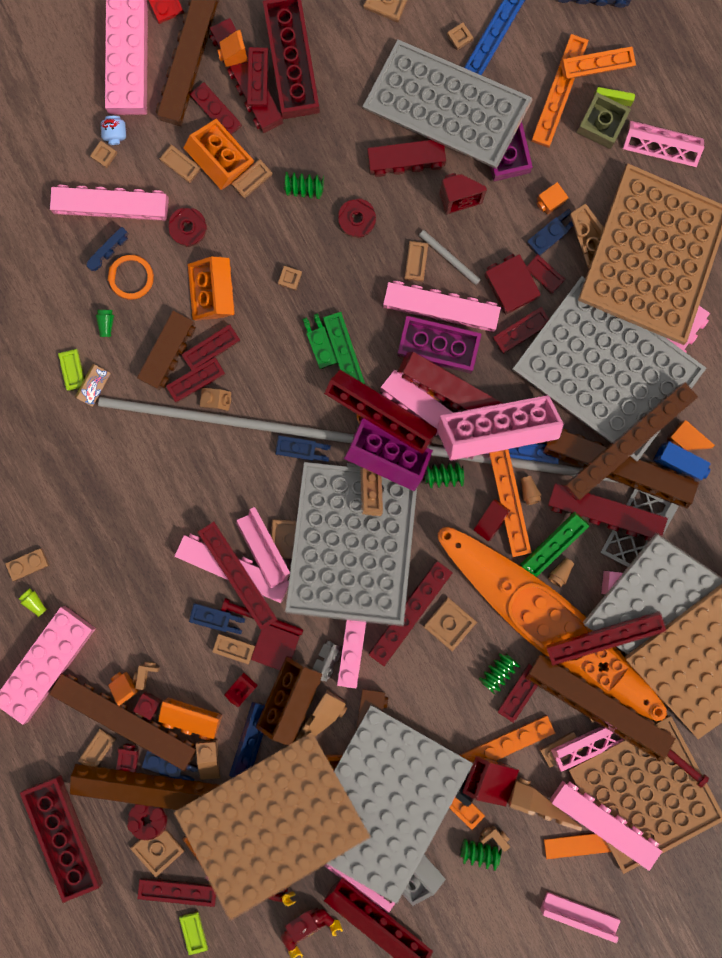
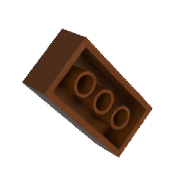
(289, 701)

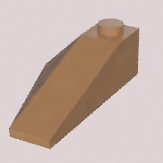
(587, 230)
(323, 715)
(531, 801)

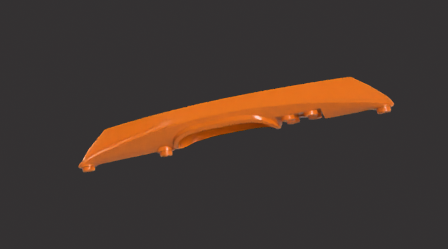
(546, 618)

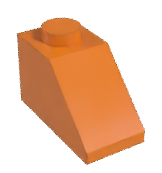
(232, 50)
(689, 437)
(122, 687)

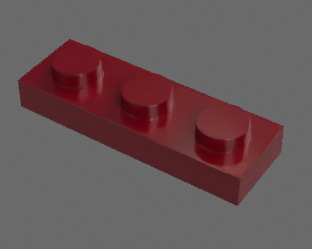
(257, 77)
(215, 108)
(521, 330)
(211, 347)
(195, 379)
(517, 696)

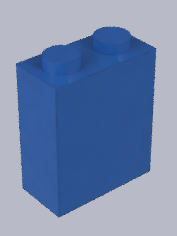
(682, 461)

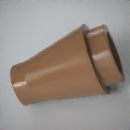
(530, 491)
(561, 573)

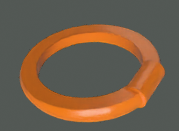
(112, 274)

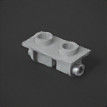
(331, 654)

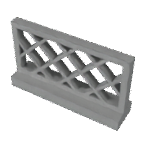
(668, 512)

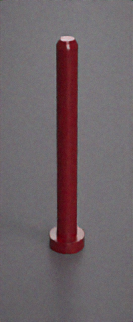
(244, 611)
(701, 780)

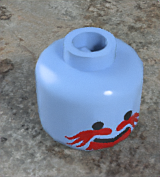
(113, 130)

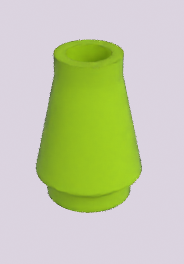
(32, 602)

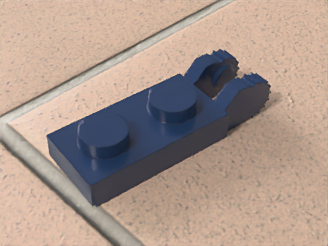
(550, 234)
(107, 248)
(300, 448)
(214, 618)
(163, 767)

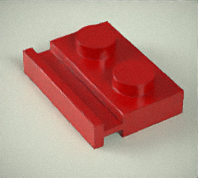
(166, 9)

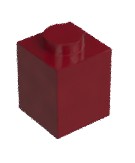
(147, 705)

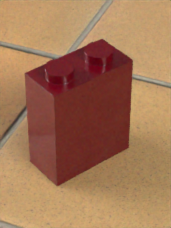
(512, 283)
(490, 781)

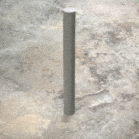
(449, 257)

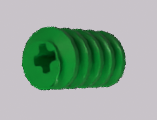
(303, 185)
(444, 475)
(499, 672)
(480, 854)

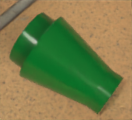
(105, 322)

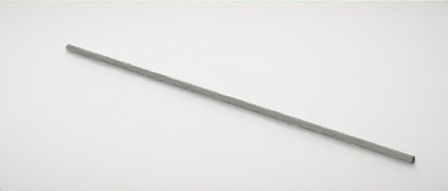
(310, 432)

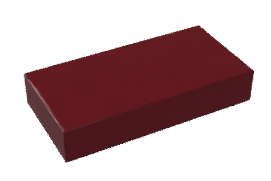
(545, 274)
(491, 520)

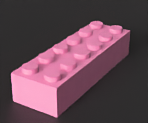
(126, 57)
(499, 427)
(44, 664)

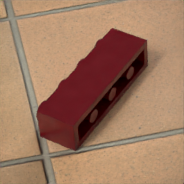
(406, 157)

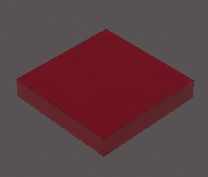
(274, 646)

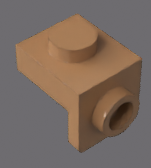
(215, 399)
(140, 677)
(500, 837)

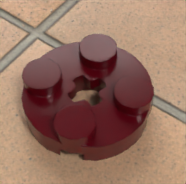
(352, 208)
(176, 226)
(149, 831)

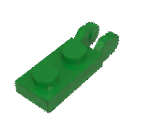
(320, 343)

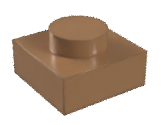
(460, 36)
(103, 154)
(290, 278)

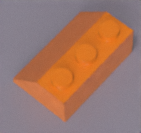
(218, 153)
(211, 288)
(189, 718)

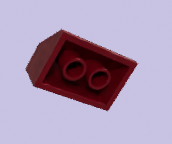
(460, 193)

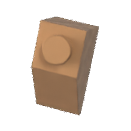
(208, 759)

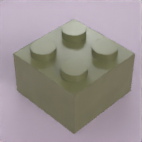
(603, 120)

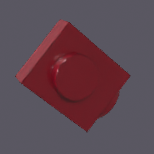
(240, 690)
(127, 758)

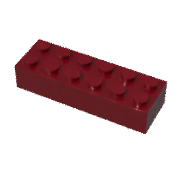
(291, 58)
(61, 838)

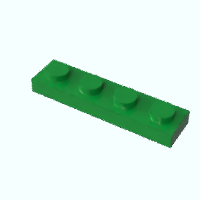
(342, 346)
(555, 544)

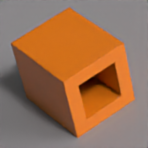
(551, 198)

